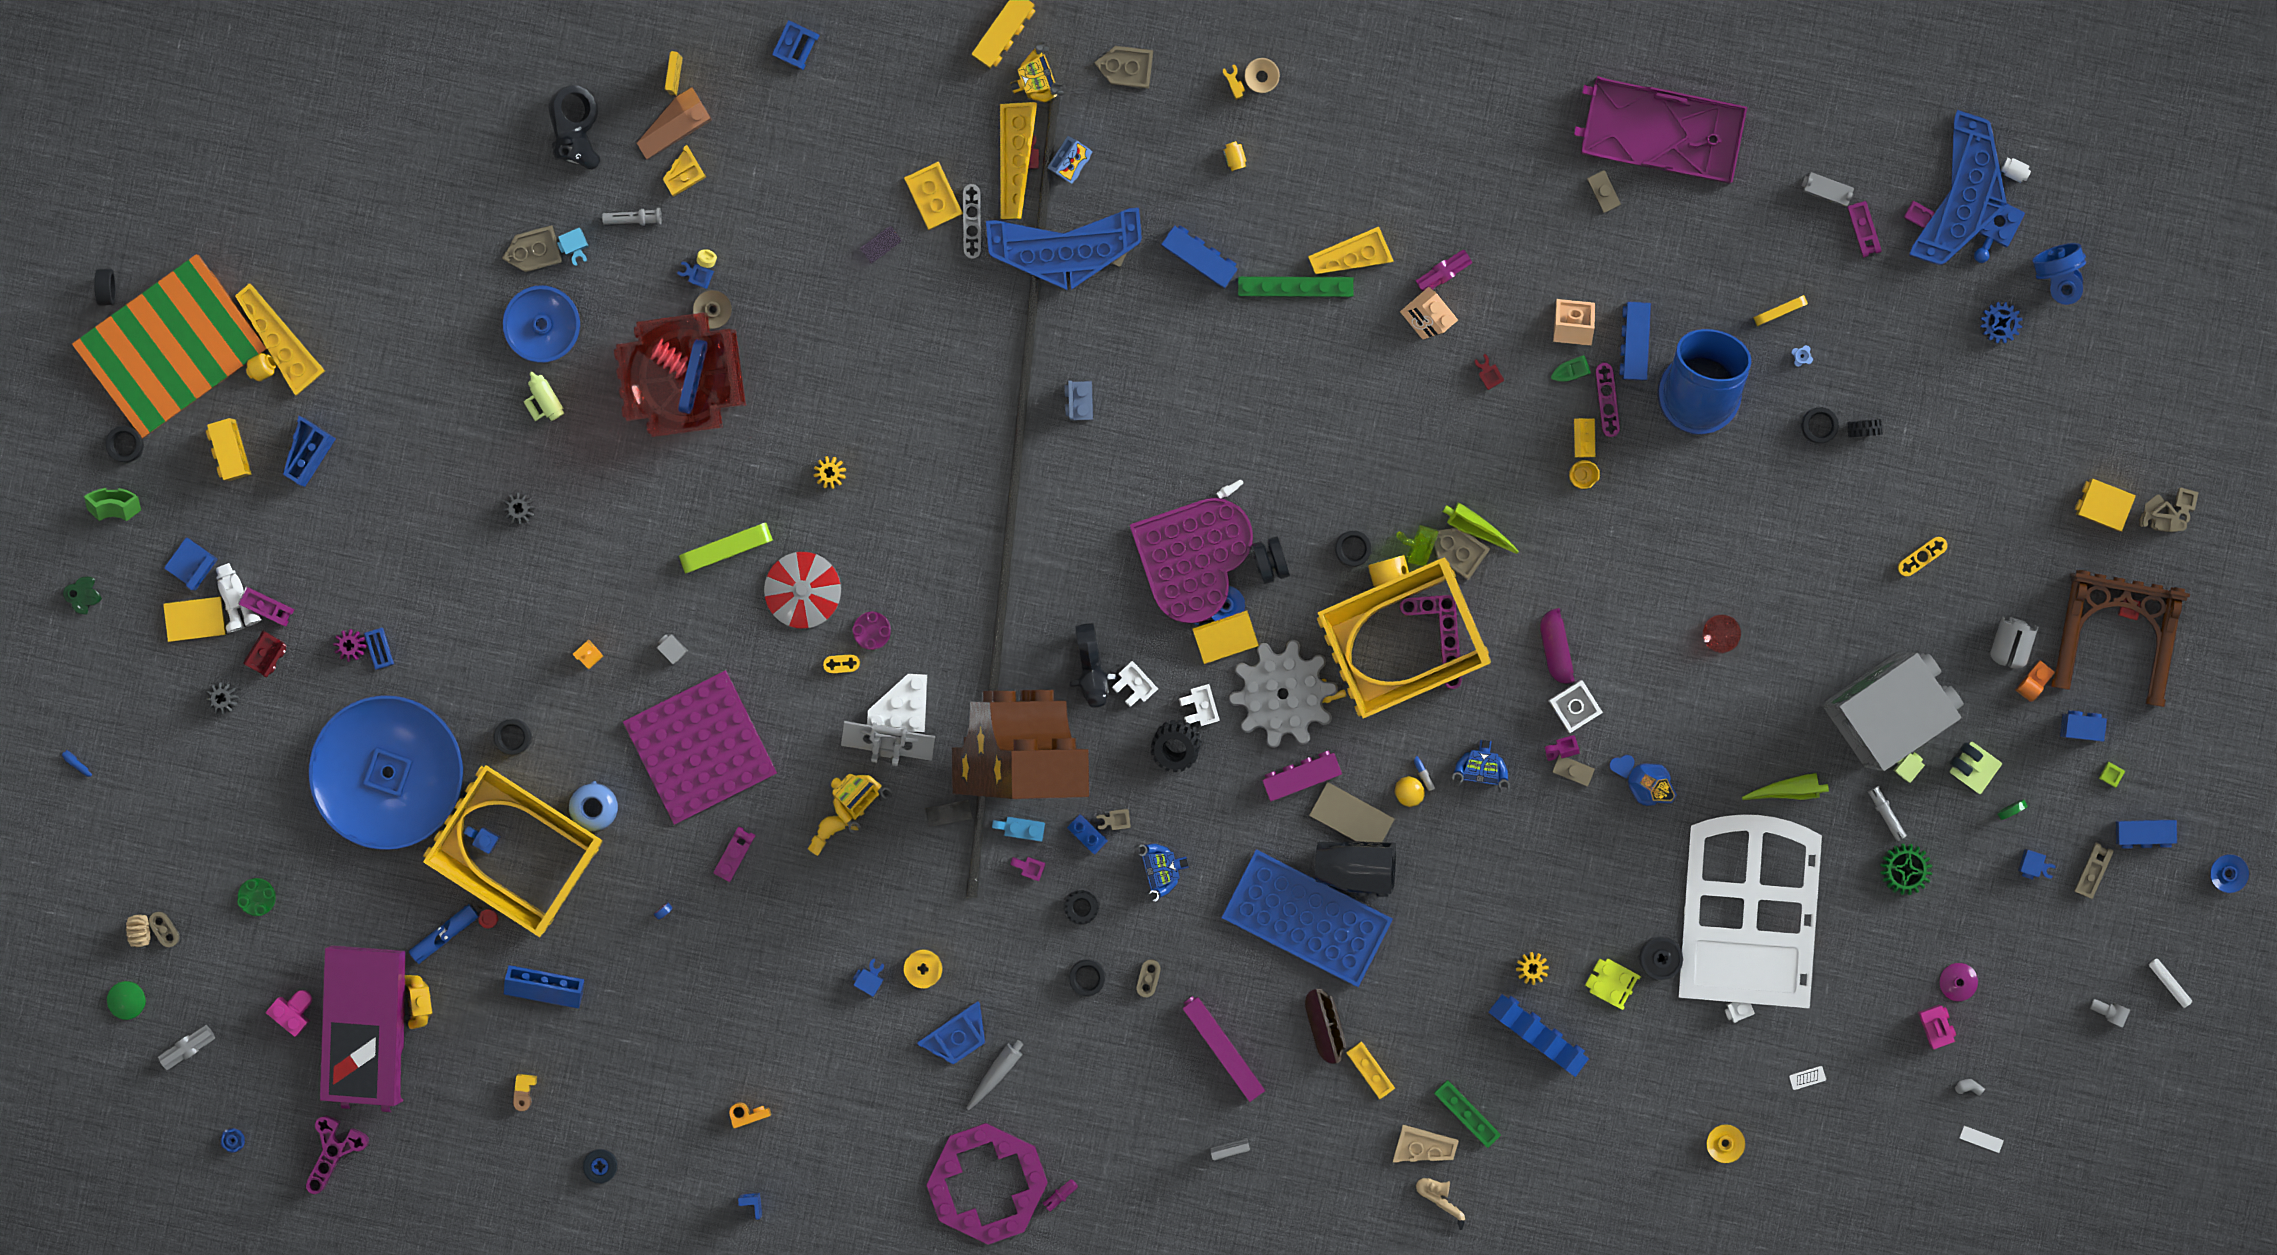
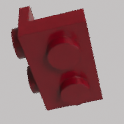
(265, 654)

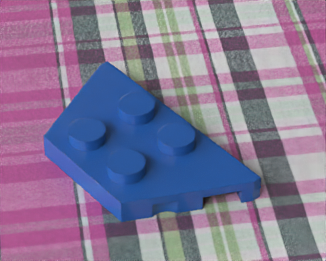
(957, 1036)

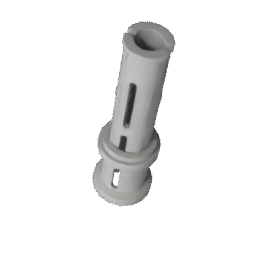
(642, 217)

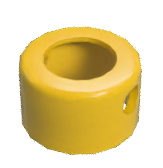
(1388, 570)

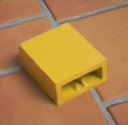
(2104, 504)

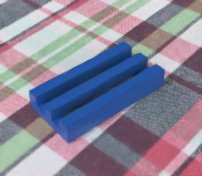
(386, 647)

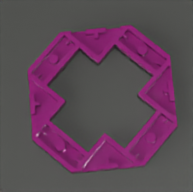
(1024, 1201)

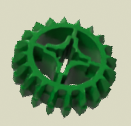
(1907, 860)

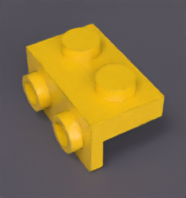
(1584, 437)

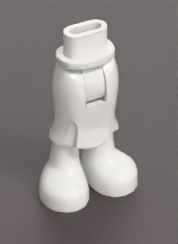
(231, 592)

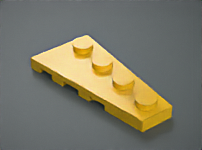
(1356, 252)

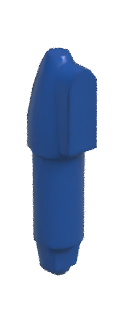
(72, 760)

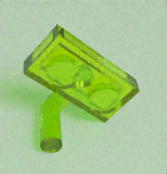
(1421, 545)

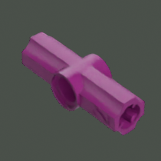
(1444, 271)

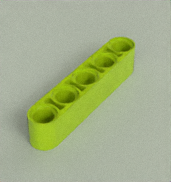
(725, 548)

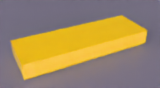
(1370, 1070)

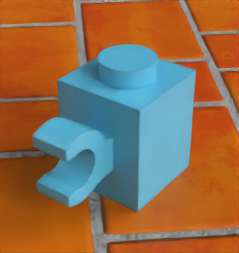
(573, 243)

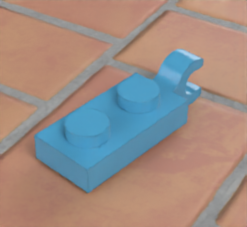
(1021, 828)

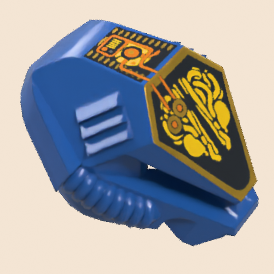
(1651, 784)

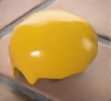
(1584, 474)
(1409, 791)

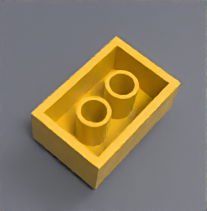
(228, 449)

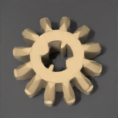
(138, 930)

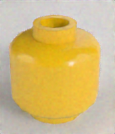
(260, 367)

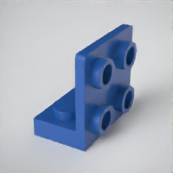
(191, 563)

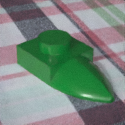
(1571, 370)

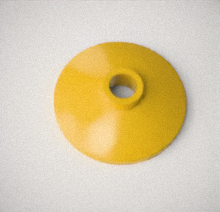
(1733, 1150)

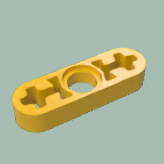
(1780, 310)
(1907, 560)

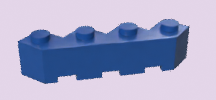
(1541, 1037)

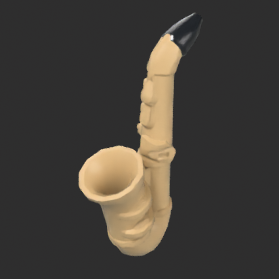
(1433, 1191)

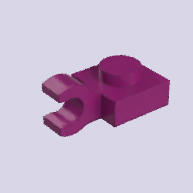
(1565, 747)
(1031, 867)

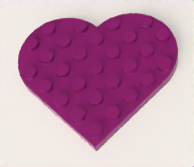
(1190, 556)

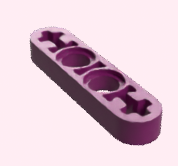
(1603, 400)

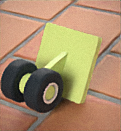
(1974, 767)

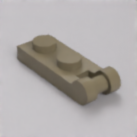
(2093, 871)

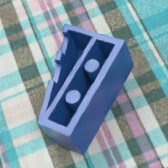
(307, 451)

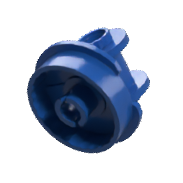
(2062, 266)

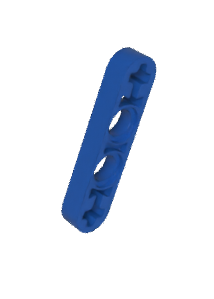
(692, 376)

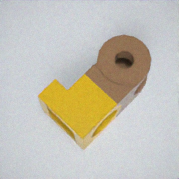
(522, 1098)

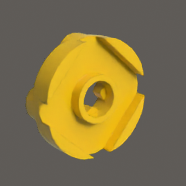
(914, 975)

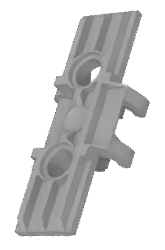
(887, 745)

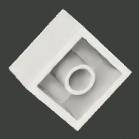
(1575, 706)

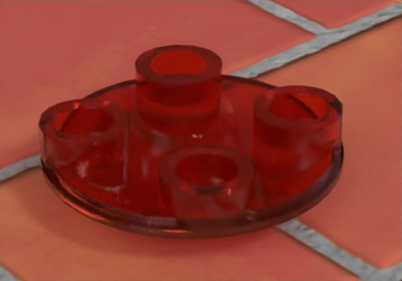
(1721, 633)

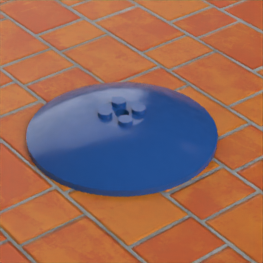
(350, 779)

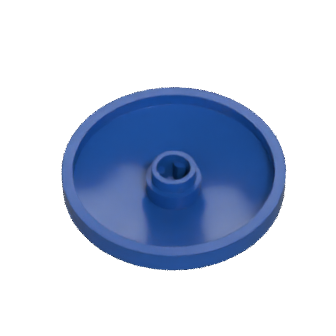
(541, 324)

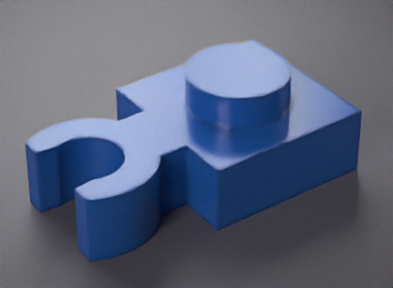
(698, 275)

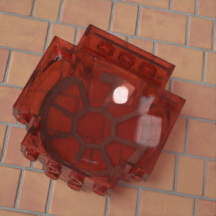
(655, 394)

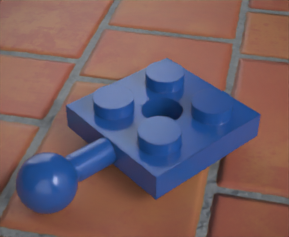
(2002, 235)

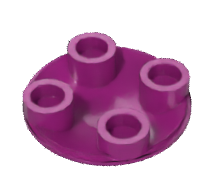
(871, 630)

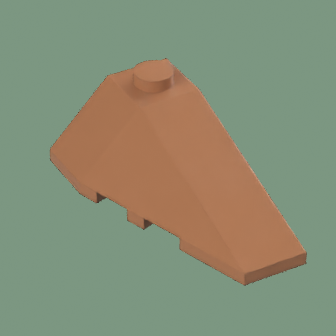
(678, 120)

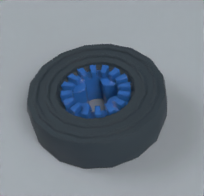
(607, 1172)

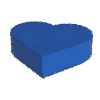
(1622, 765)

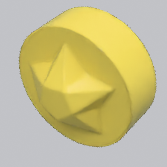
(706, 258)

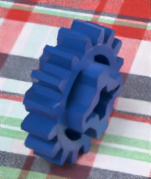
(2006, 330)

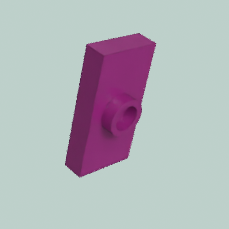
(1918, 214)

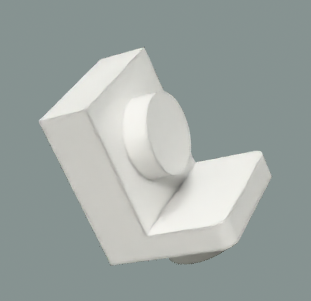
(1738, 1011)

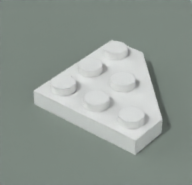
(902, 705)

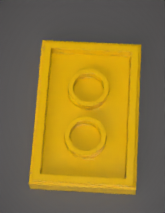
(673, 73)
(933, 195)
(194, 619)
(1225, 637)

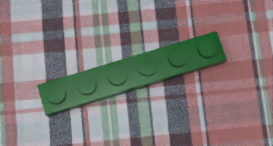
(1296, 286)

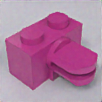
(290, 1013)
(1937, 1026)

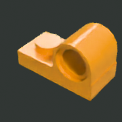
(588, 654)
(759, 1113)

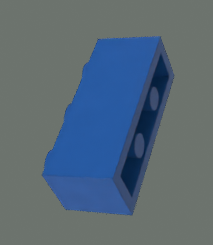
(2146, 833)

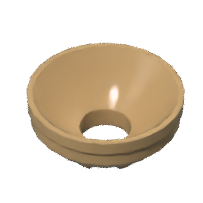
(1267, 66)

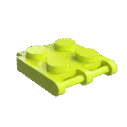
(1612, 982)

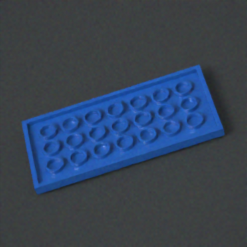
(1307, 918)

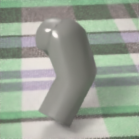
(1969, 1085)

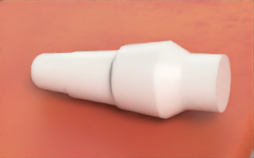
(1229, 489)

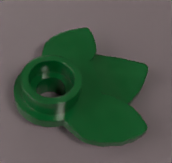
(84, 594)

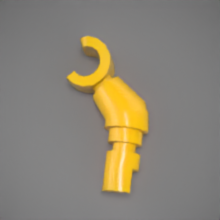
(828, 827)

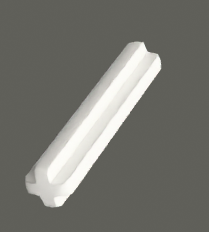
(2170, 983)

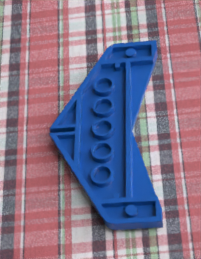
(1974, 183)
(1054, 253)

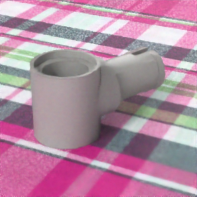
(2114, 1013)

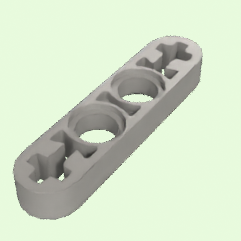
(974, 221)

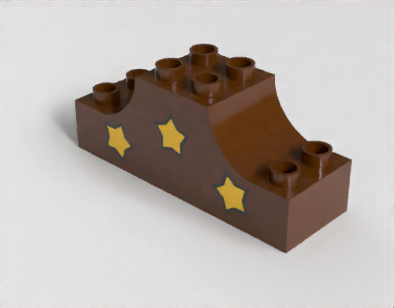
(1020, 749)

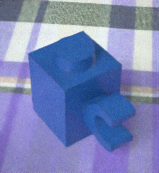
(484, 839)
(2032, 865)
(868, 980)

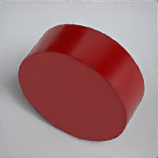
(488, 918)

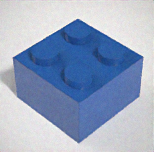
(2083, 727)

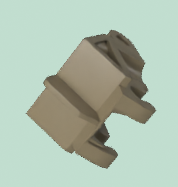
(2162, 516)

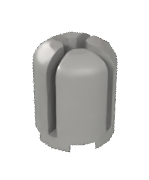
(2013, 640)

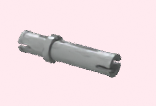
(1883, 807)

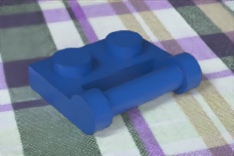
(789, 42)

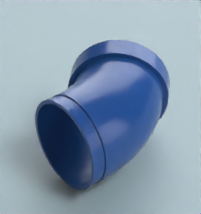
(1699, 402)

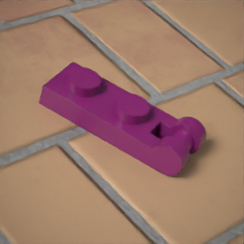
(1864, 228)
(265, 606)
(734, 855)

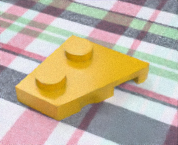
(684, 173)

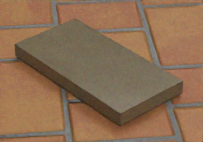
(1350, 815)

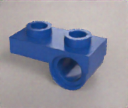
(1087, 834)

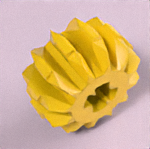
(835, 469)
(1525, 967)

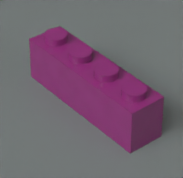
(1301, 776)

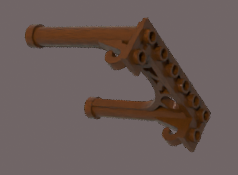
(2164, 638)

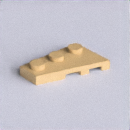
(1423, 1145)

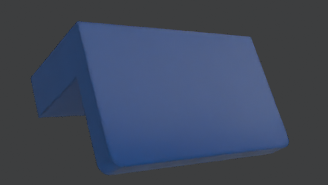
(752, 1199)

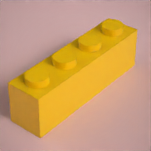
(1002, 31)

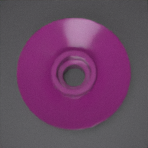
(1951, 975)

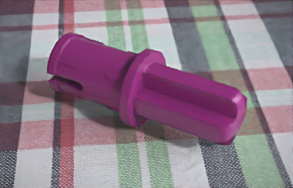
(1060, 1195)

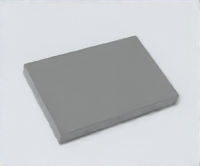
(1230, 1149)

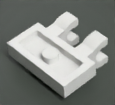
(1137, 682)
(1204, 706)

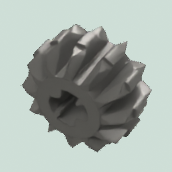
(525, 505)
(225, 704)

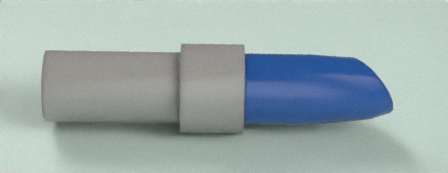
(1423, 773)

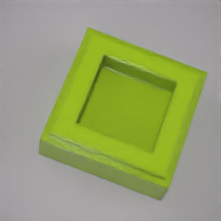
(2111, 774)

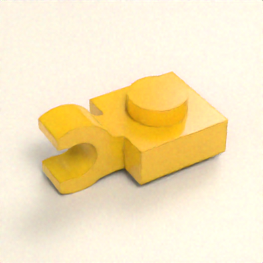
(1236, 87)

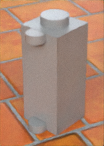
(1827, 189)

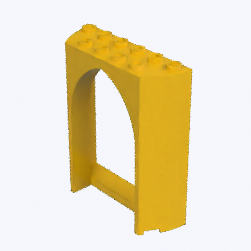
(1347, 617)
(453, 861)

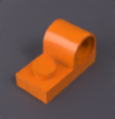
(2034, 681)

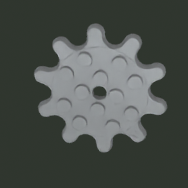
(1304, 697)

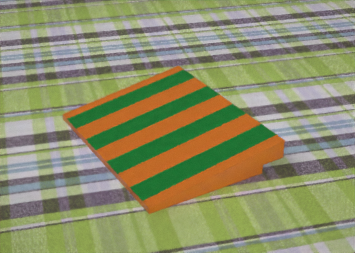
(169, 345)

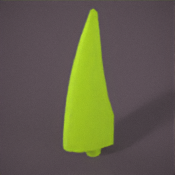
(1473, 524)
(1797, 788)

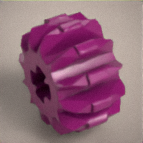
(354, 640)

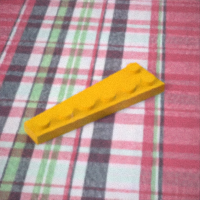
(1015, 147)
(287, 351)

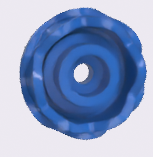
(234, 1134)

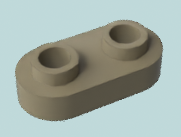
(161, 931)
(1149, 978)

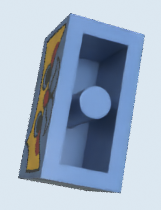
(1070, 159)

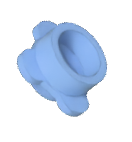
(1797, 355)

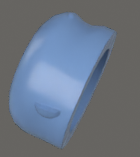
(608, 803)

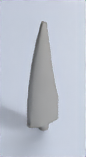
(997, 1071)

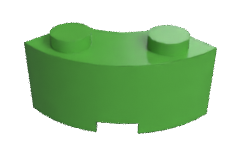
(112, 503)

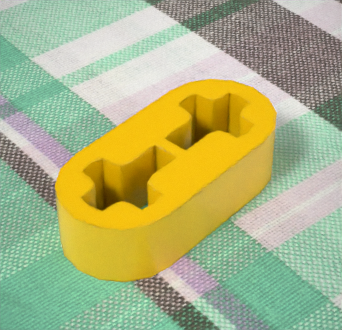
(841, 658)

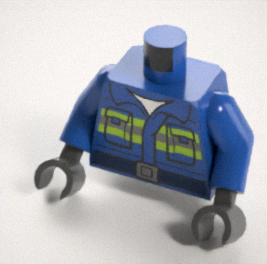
(1482, 767)
(1161, 869)

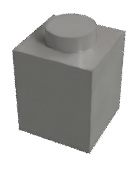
(671, 648)

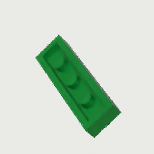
(1467, 1113)

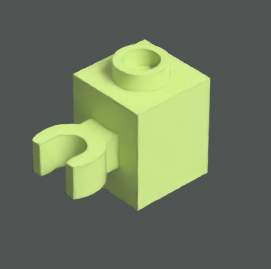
(1909, 767)

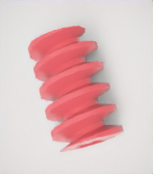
(669, 358)

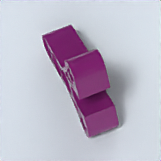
(328, 1139)

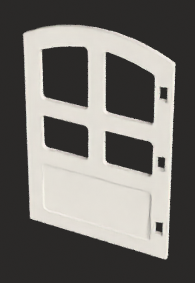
(1748, 962)

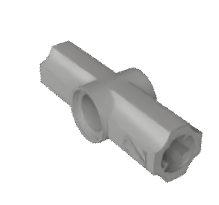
(186, 1047)

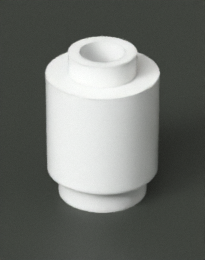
(2015, 170)

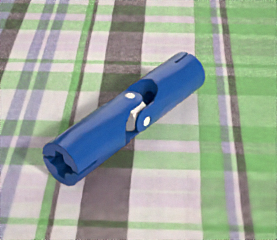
(446, 931)

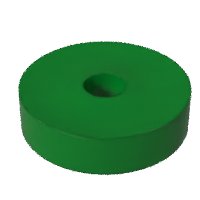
(2012, 809)

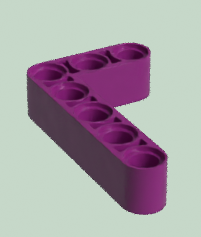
(1444, 632)

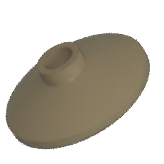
(717, 299)

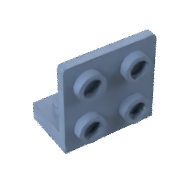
(1080, 400)

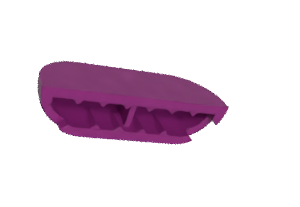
(1556, 647)

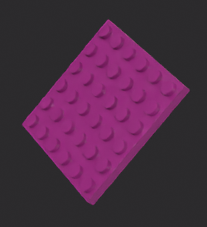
(700, 747)

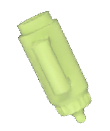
(545, 397)

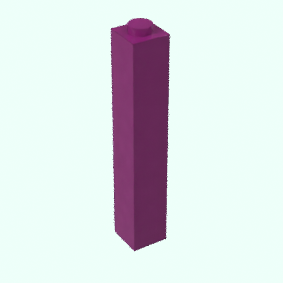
(1223, 1048)

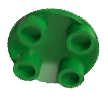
(256, 897)
(126, 1000)

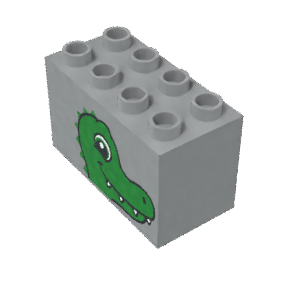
(1894, 709)

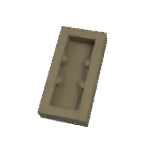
(1603, 191)
(1573, 770)

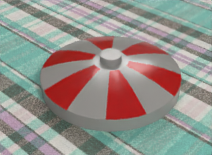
(802, 590)

